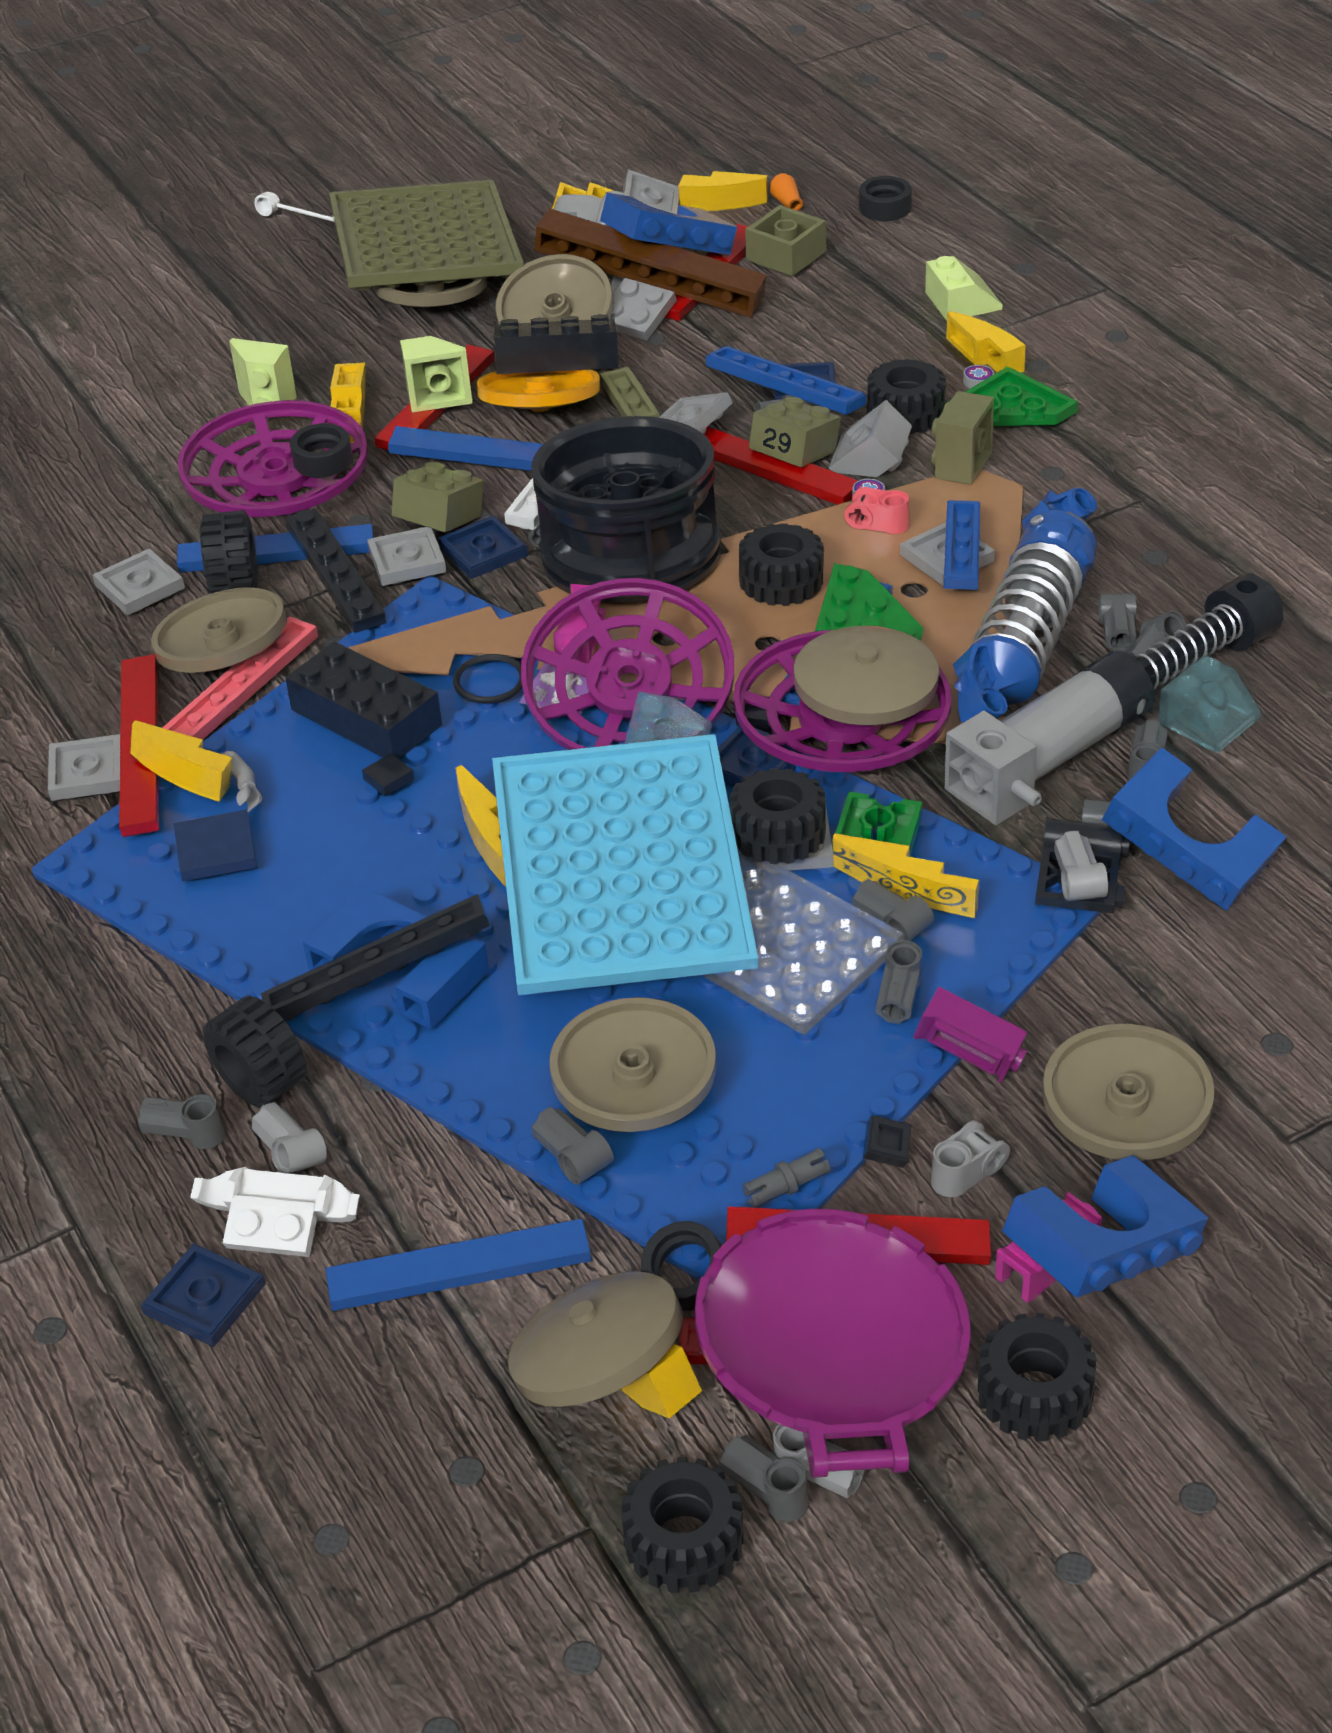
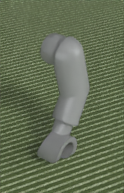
(245, 780)

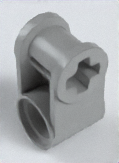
(966, 1160)

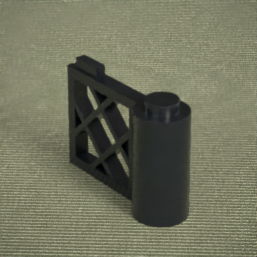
(1106, 847)

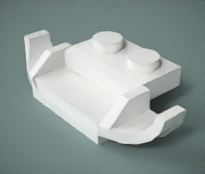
(274, 1208)

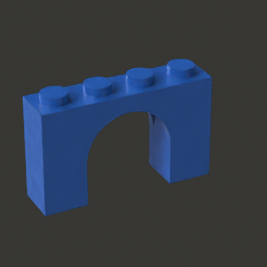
(688, 228)
(1213, 869)
(432, 985)
(1091, 1257)

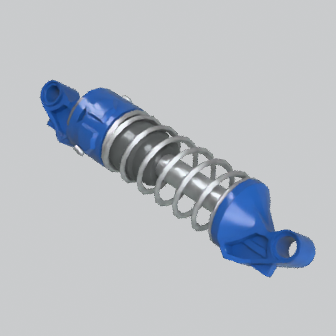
(1037, 586)

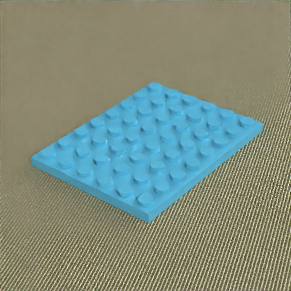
(621, 865)

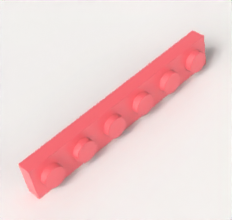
(242, 681)

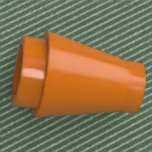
(785, 191)

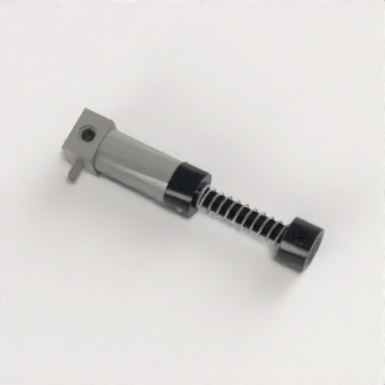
(997, 762)

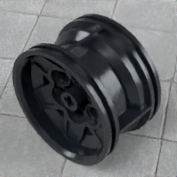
(627, 503)

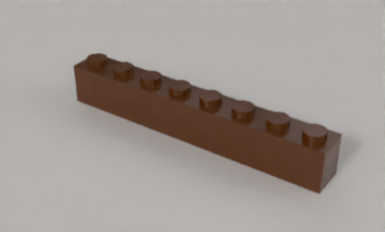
(652, 263)

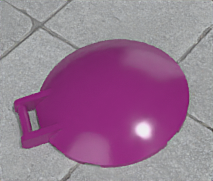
(833, 1331)

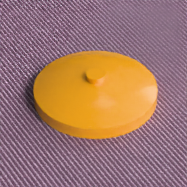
(538, 389)

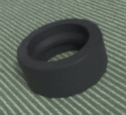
(885, 198)
(319, 437)
(671, 1238)

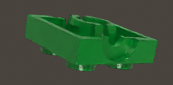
(899, 819)

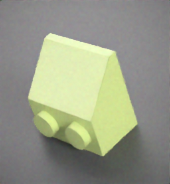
(958, 288)
(262, 371)
(435, 373)

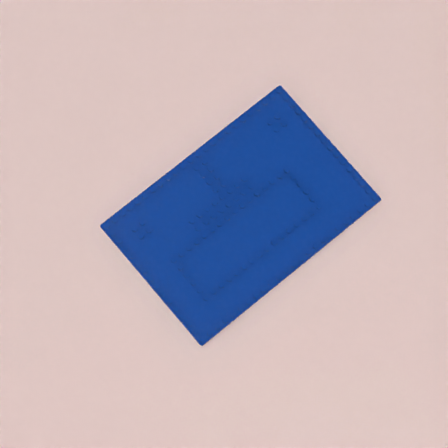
(489, 1058)

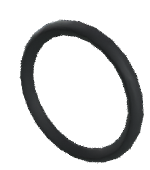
(490, 699)

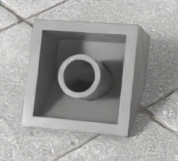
(872, 443)

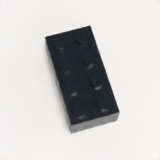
(556, 344)
(364, 701)

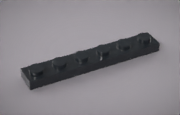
(335, 570)
(377, 958)

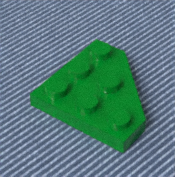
(1024, 400)
(861, 600)

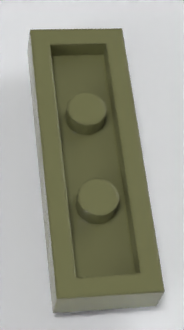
(627, 393)

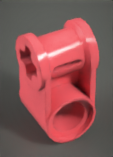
(883, 510)

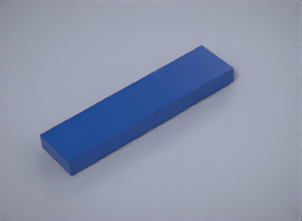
(962, 545)

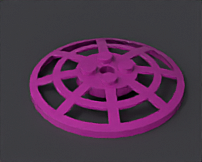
(268, 467)
(623, 657)
(823, 728)

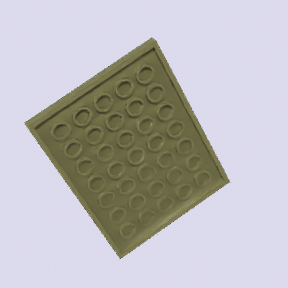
(423, 234)

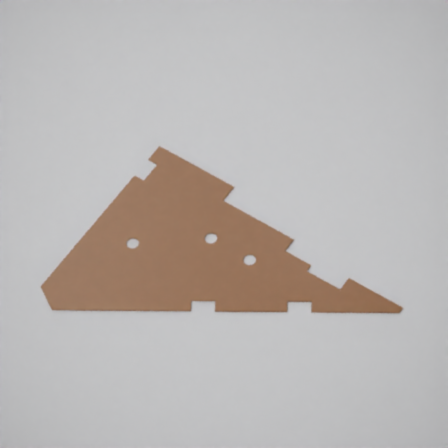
(946, 615)

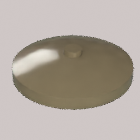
(555, 289)
(432, 294)
(219, 630)
(866, 675)
(633, 1064)
(1128, 1092)
(595, 1339)

